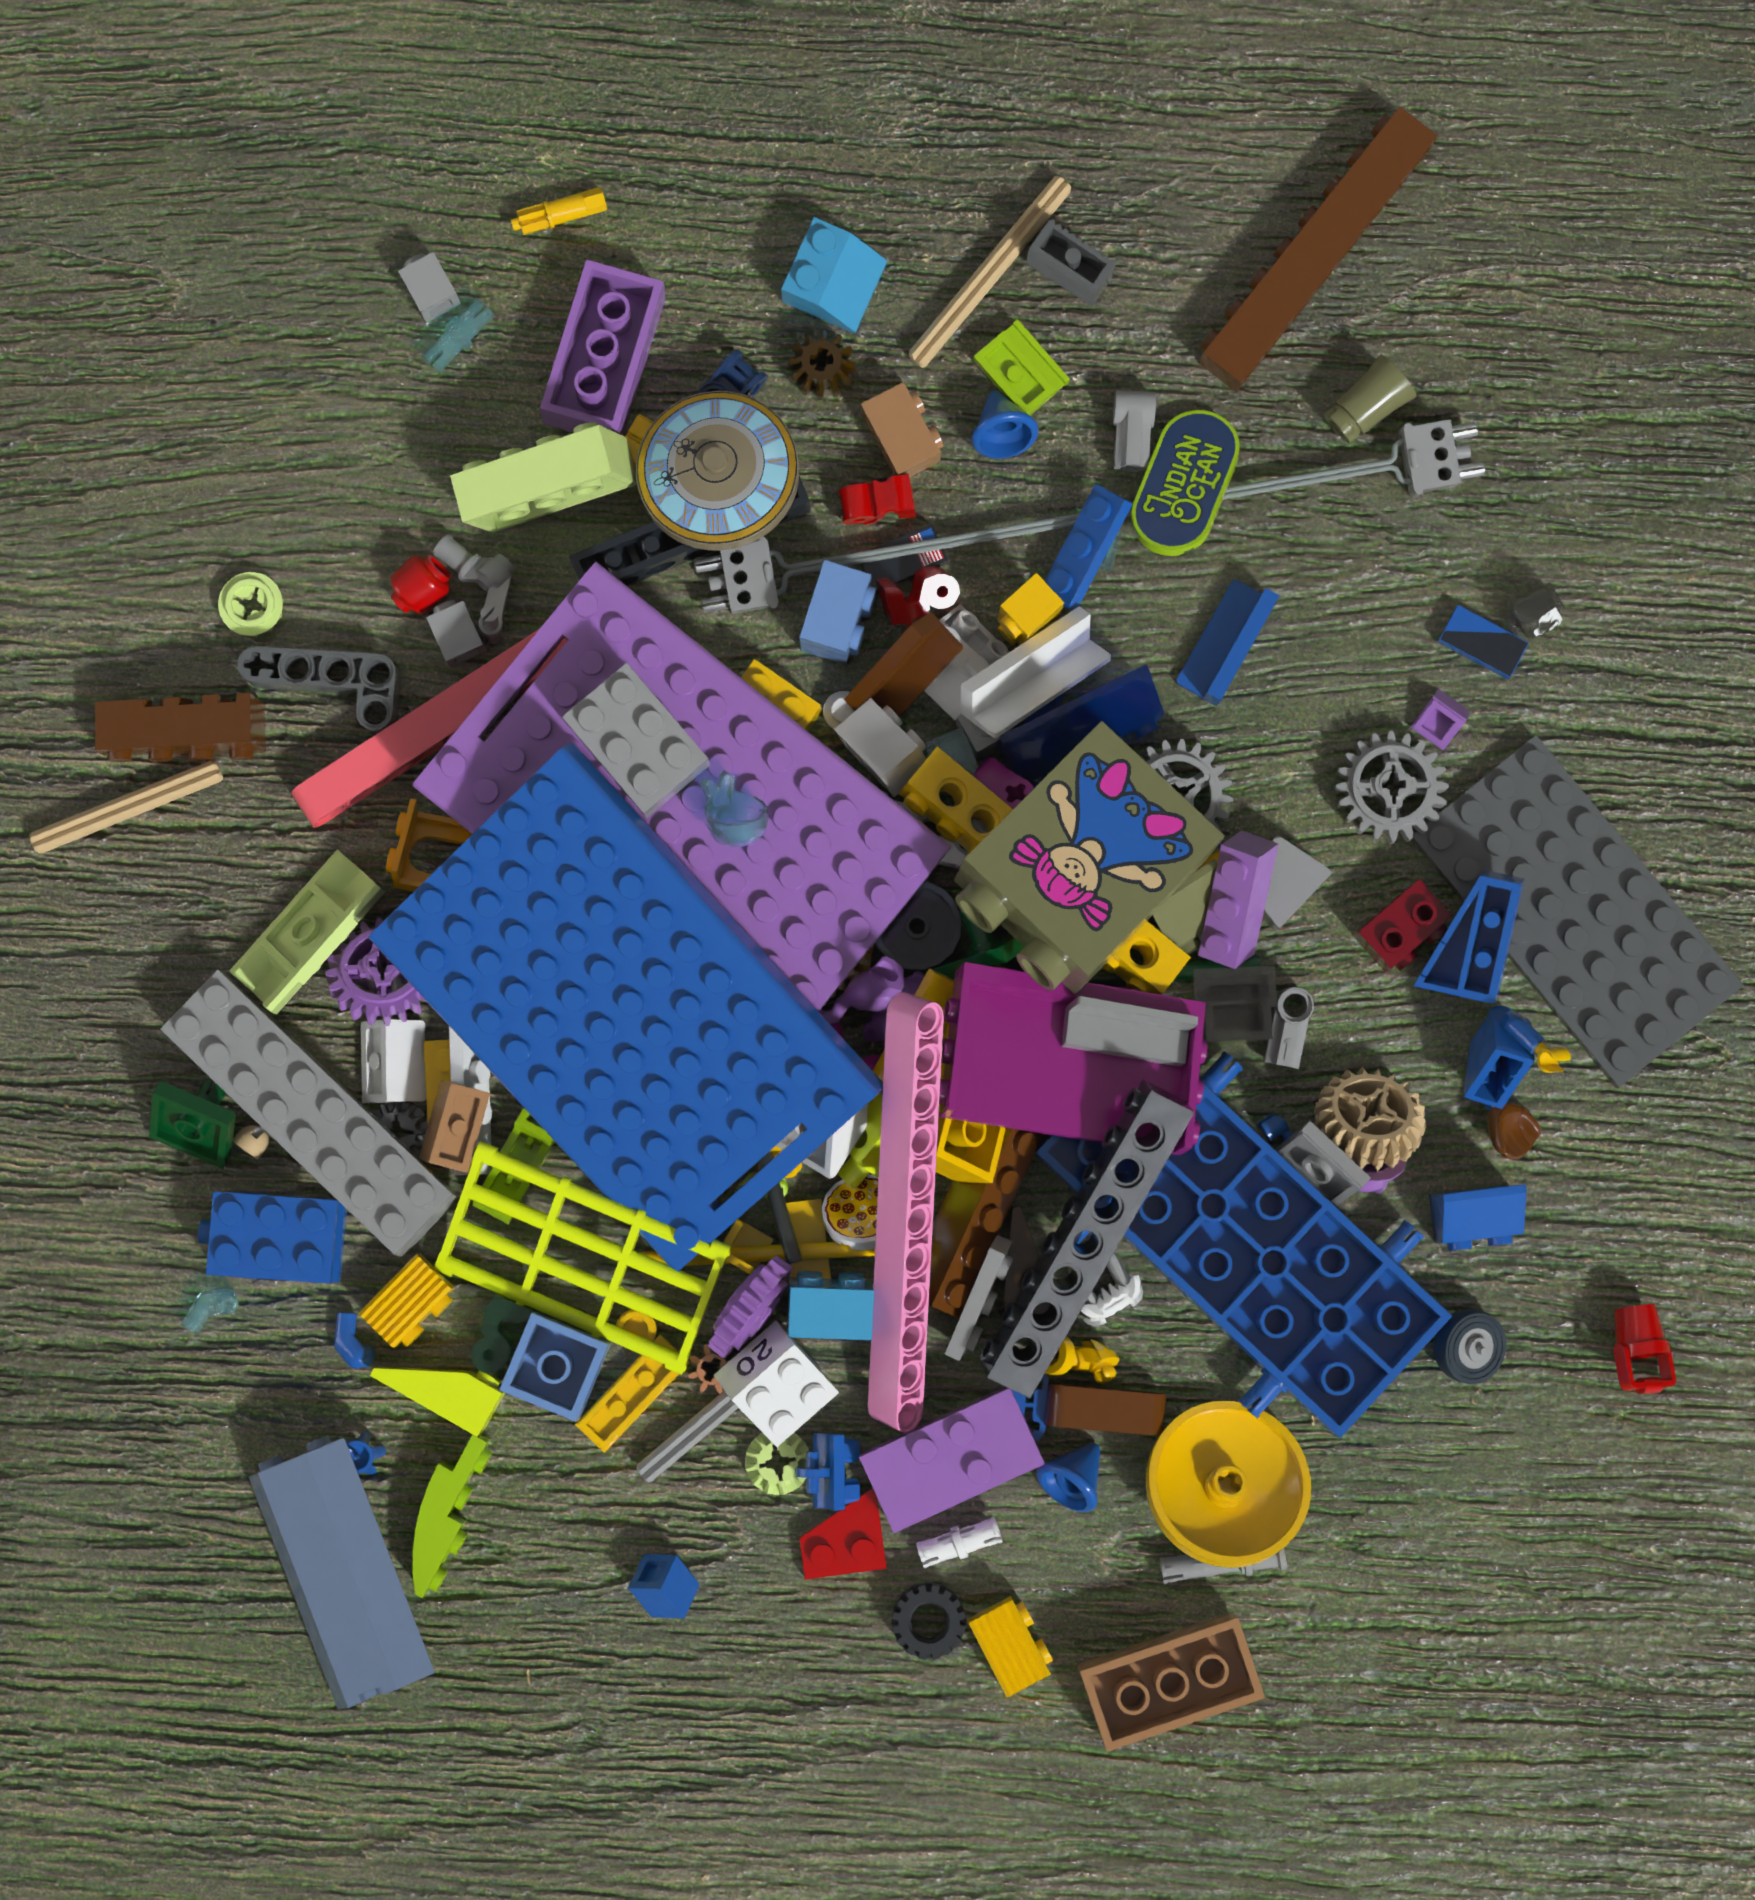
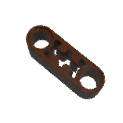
(1105, 1409)

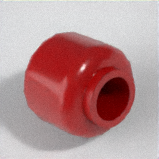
(420, 584)

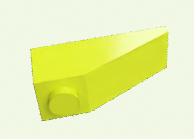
(453, 1394)

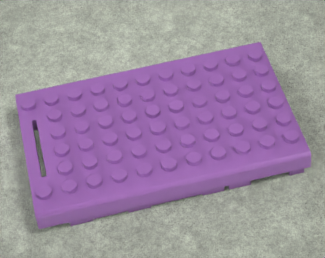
(834, 845)

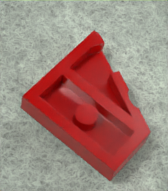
(845, 1541)

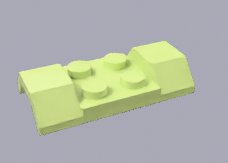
(307, 932)

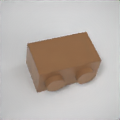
(901, 430)

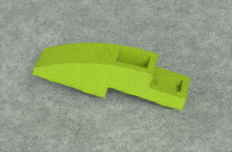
(437, 1527)

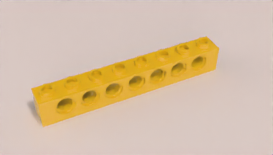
(973, 800)

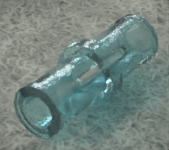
(458, 335)

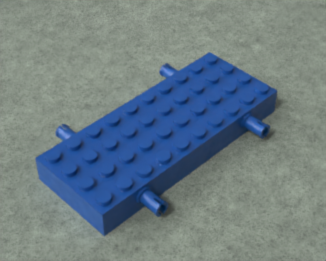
(1273, 1264)

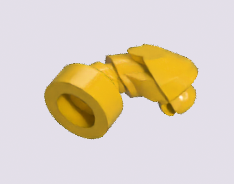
(1089, 1357)

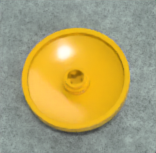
(1228, 1484)

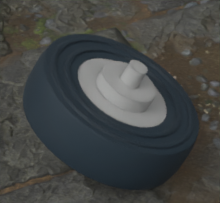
(1470, 1346)

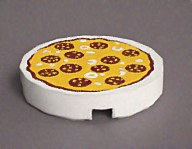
(852, 1213)

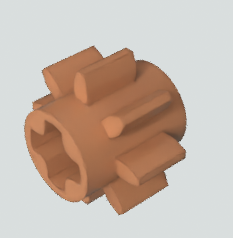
(702, 1371)

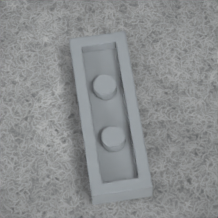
(980, 1299)

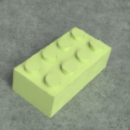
(543, 477)

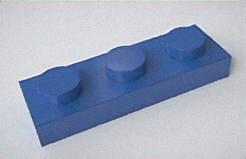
(1087, 545)

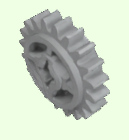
(1206, 777)
(1409, 786)

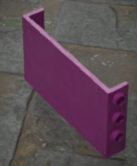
(1014, 1074)

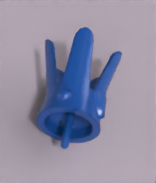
(364, 1454)

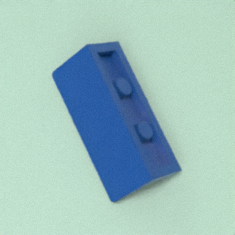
(1226, 641)

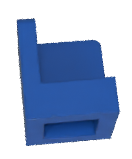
(664, 1586)

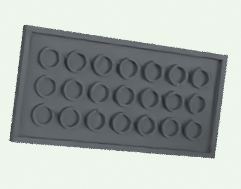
(1590, 918)

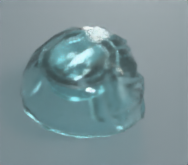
(731, 815)

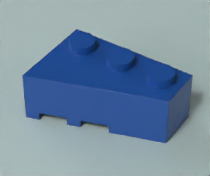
(1478, 941)

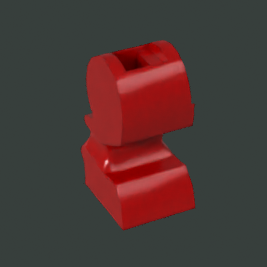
(872, 501)
(930, 587)

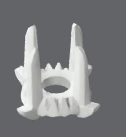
(1125, 1292)

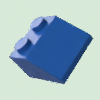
(1478, 1214)

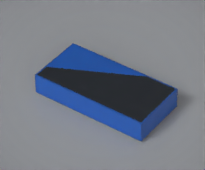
(1483, 642)

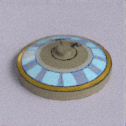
(717, 470)

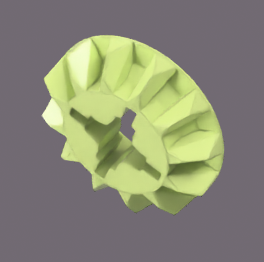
(244, 587)
(766, 1478)

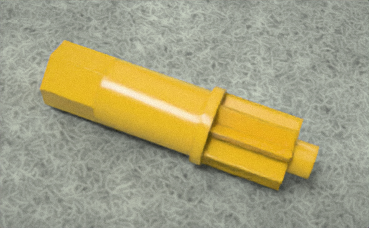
(559, 211)

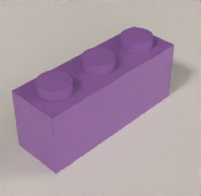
(1238, 899)

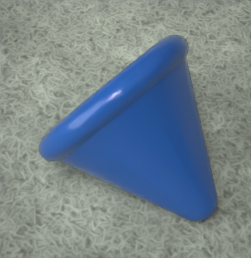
(1003, 428)
(1073, 1478)

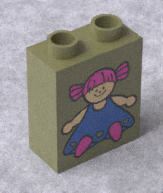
(1084, 860)

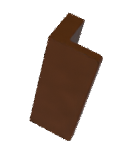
(908, 666)

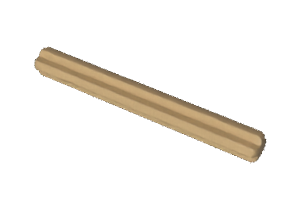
(126, 806)

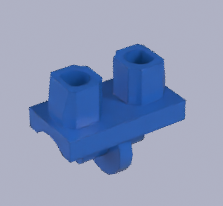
(826, 1471)

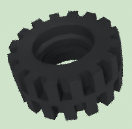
(928, 1647)

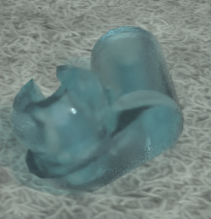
(210, 1303)

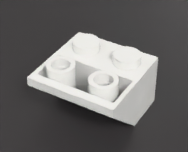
(978, 652)

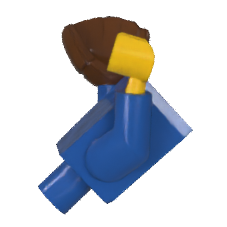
(1496, 1065)

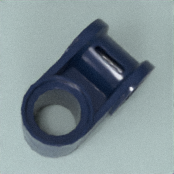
(735, 376)

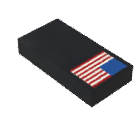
(904, 567)

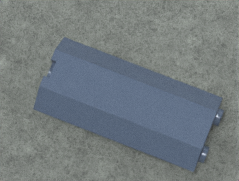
(340, 1572)

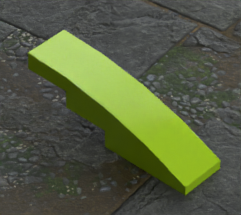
(526, 1143)

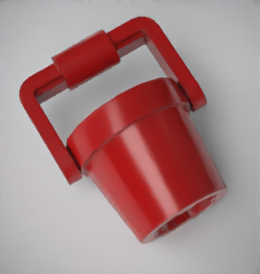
(1641, 1337)

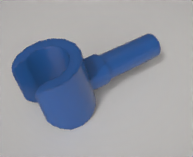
(1274, 1126)

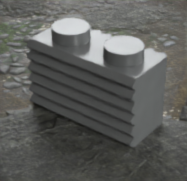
(1071, 262)

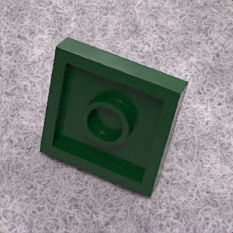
(985, 950)
(193, 1122)

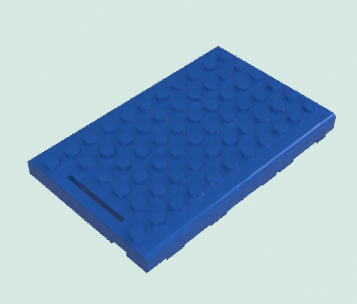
(624, 1005)

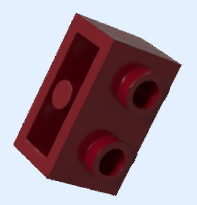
(1402, 926)

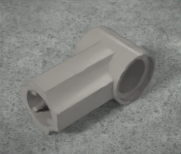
(1133, 421)
(1288, 1031)

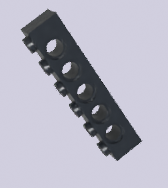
(652, 551)

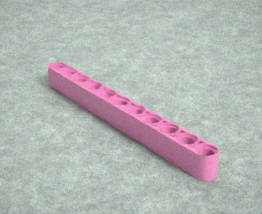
(905, 1210)

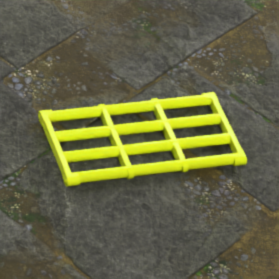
(538, 1260)

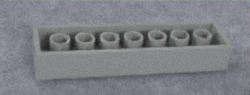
(310, 1113)

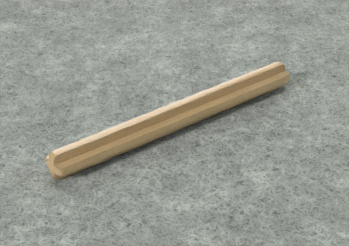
(989, 271)

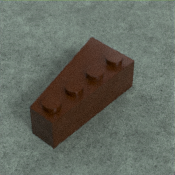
(181, 728)

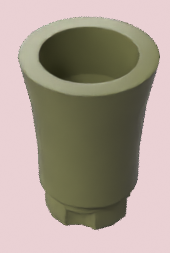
(1370, 400)

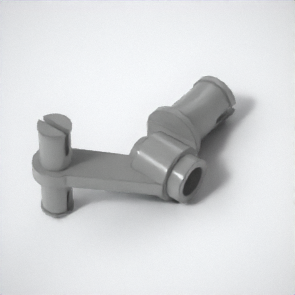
(491, 575)

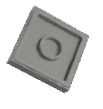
(1323, 1164)

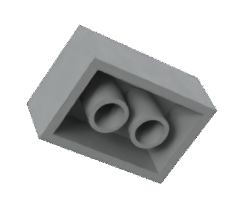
(636, 740)

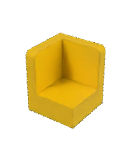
(745, 1235)

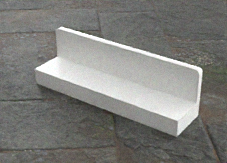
(1032, 674)

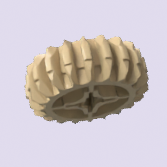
(1390, 1112)

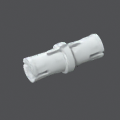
(959, 1542)

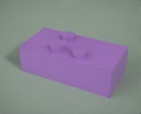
(603, 349)
(951, 1459)

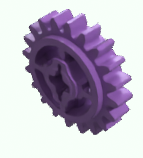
(387, 997)
(750, 1306)

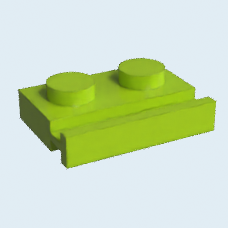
(1021, 368)

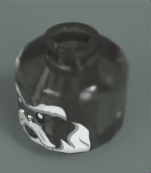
(1533, 609)

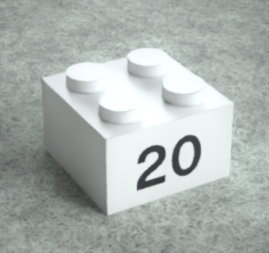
(776, 1384)

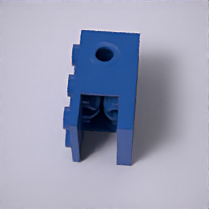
(274, 1237)

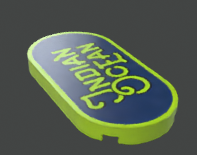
(1185, 482)

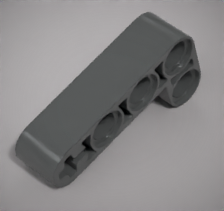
(319, 678)

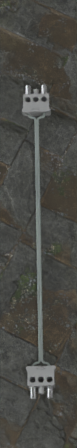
(1418, 460)

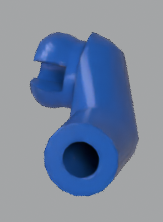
(348, 1345)

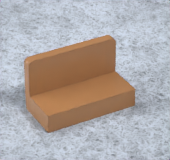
(454, 1126)

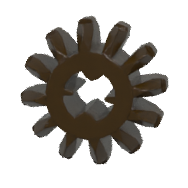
(835, 370)

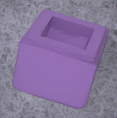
(1440, 719)

